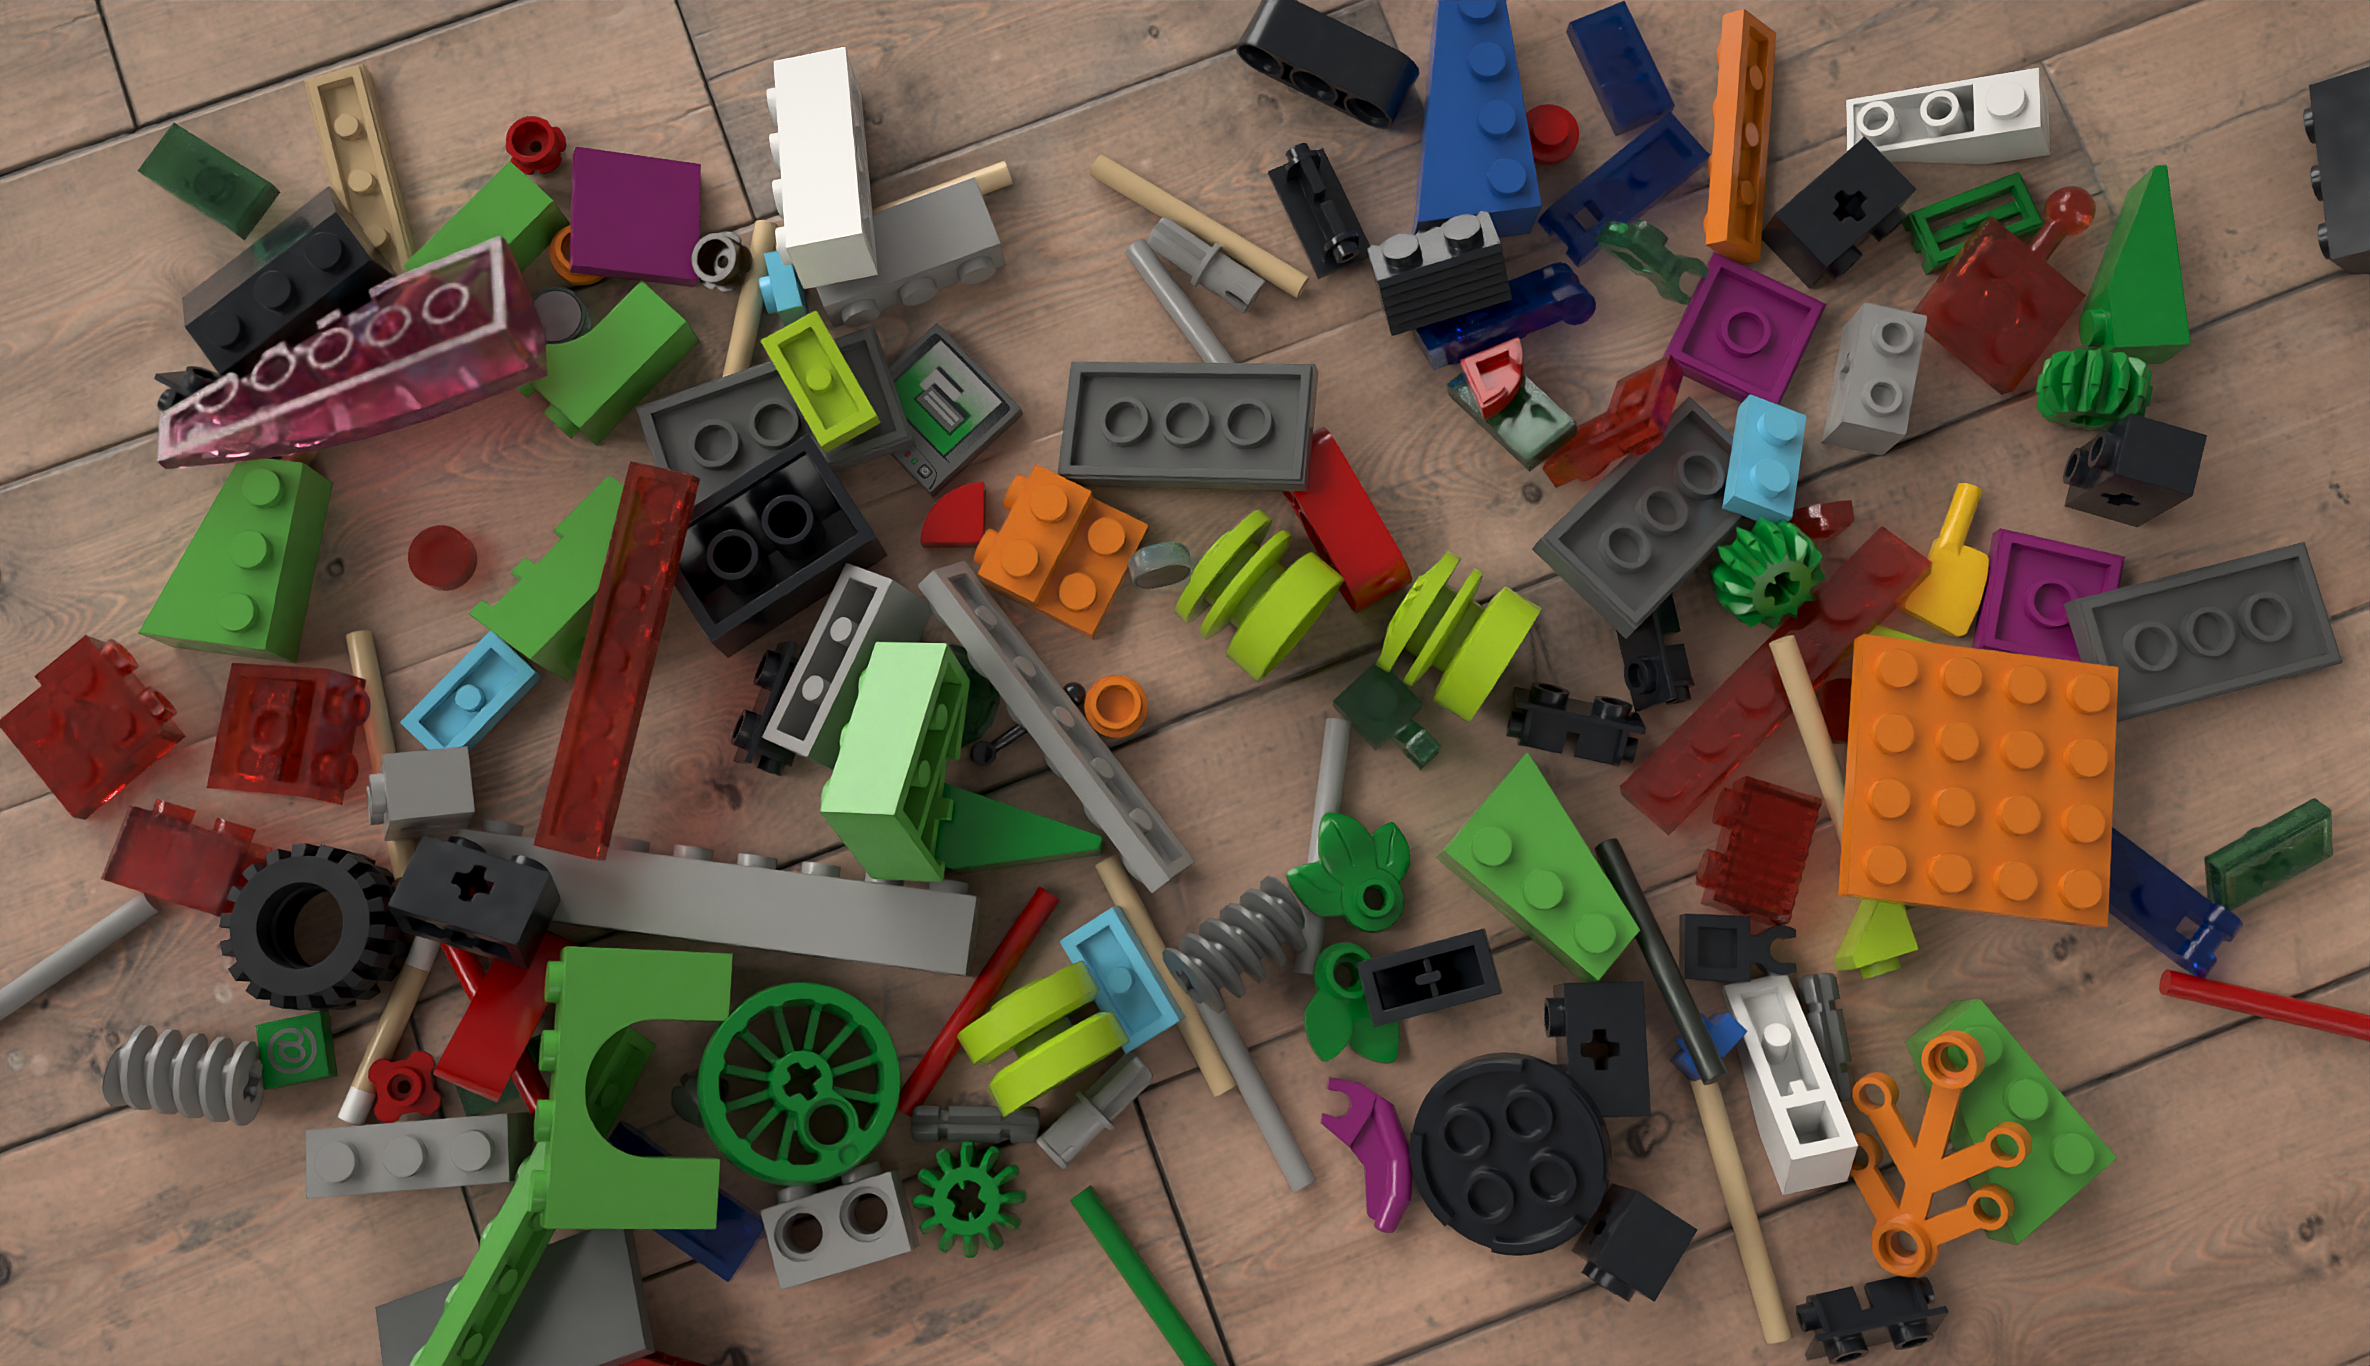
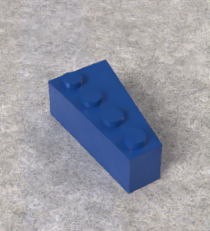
(1475, 123)

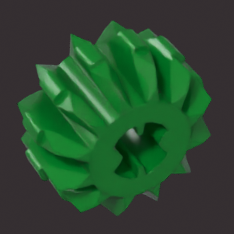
(2092, 388)
(1767, 572)
(947, 1205)

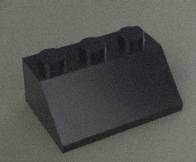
(2341, 131)
(284, 286)
(770, 546)

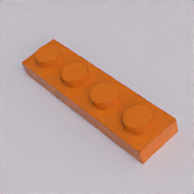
(1740, 137)

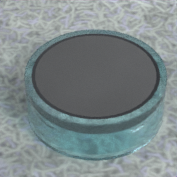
(562, 314)
(1160, 565)

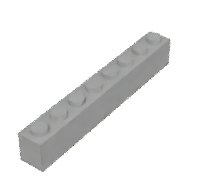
(755, 903)

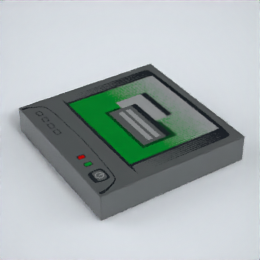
(949, 408)

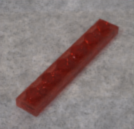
(617, 661)
(1754, 697)

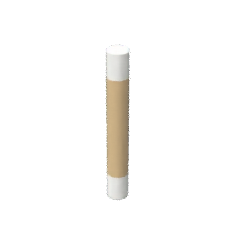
(390, 1027)

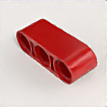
(1347, 527)
(499, 1023)

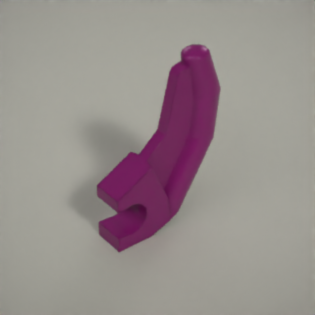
(1379, 1143)

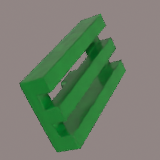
(1928, 241)

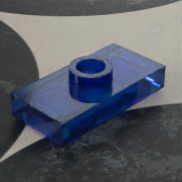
(1619, 68)

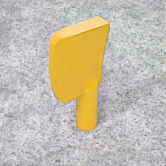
(1958, 573)

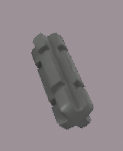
(1828, 1029)
(974, 1124)

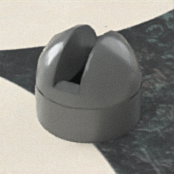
(685, 1098)

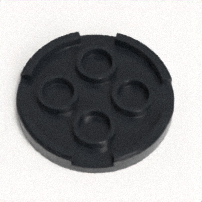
(1511, 1153)

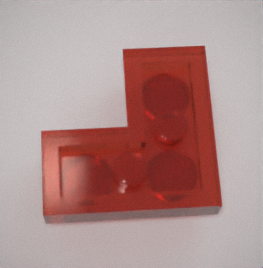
(1631, 424)

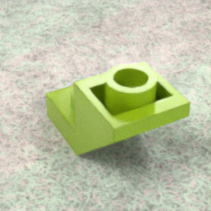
(1876, 939)

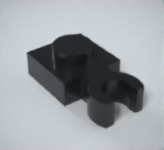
(1722, 948)

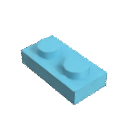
(1764, 460)
(472, 696)
(1125, 976)

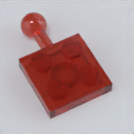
(2001, 297)

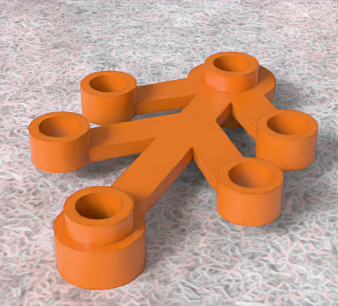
(1925, 1163)

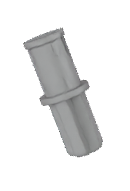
(1206, 264)
(1095, 1109)

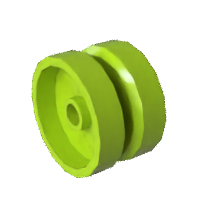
(1039, 1031)

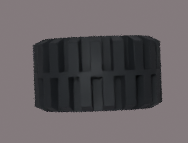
(266, 919)

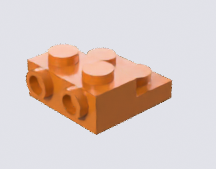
(1059, 550)

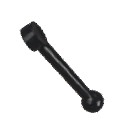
(984, 752)

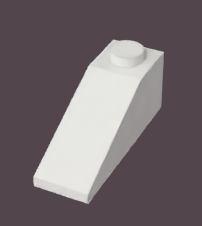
(1790, 1087)

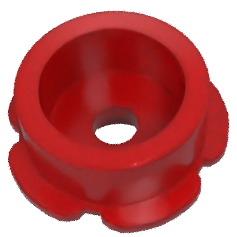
(528, 132)

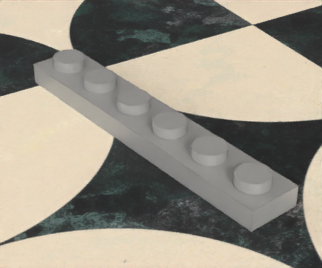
(1056, 724)

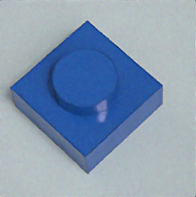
(1725, 1034)

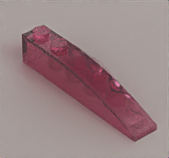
(405, 358)

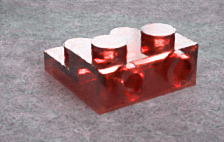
(91, 725)
(289, 733)

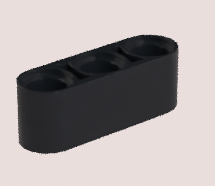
(1328, 61)

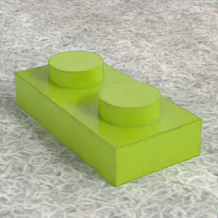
(820, 381)

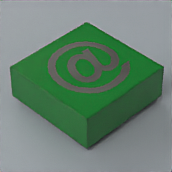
(296, 1050)

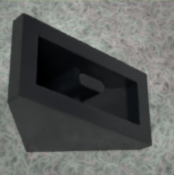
(1429, 977)

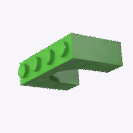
(613, 365)
(583, 1175)

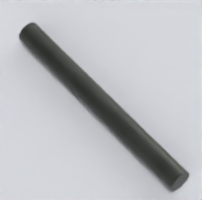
(1662, 964)

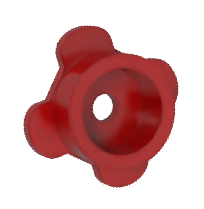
(422, 1095)

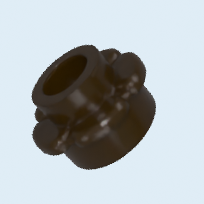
(709, 255)

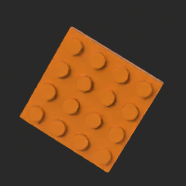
(1979, 782)

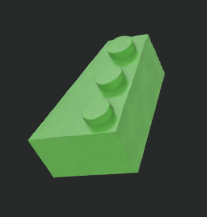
(248, 566)
(554, 599)
(895, 759)
(1541, 874)
(2015, 1089)

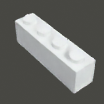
(822, 169)

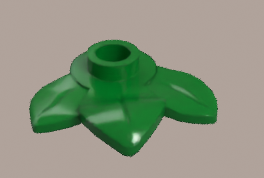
(1348, 866)
(1341, 1014)

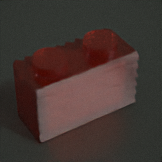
(1758, 850)
(181, 860)

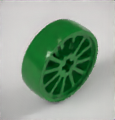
(855, 1143)

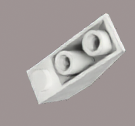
(1957, 121)

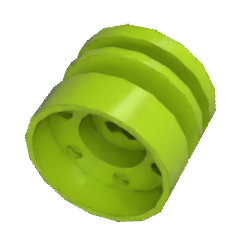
(1257, 594)
(1457, 635)

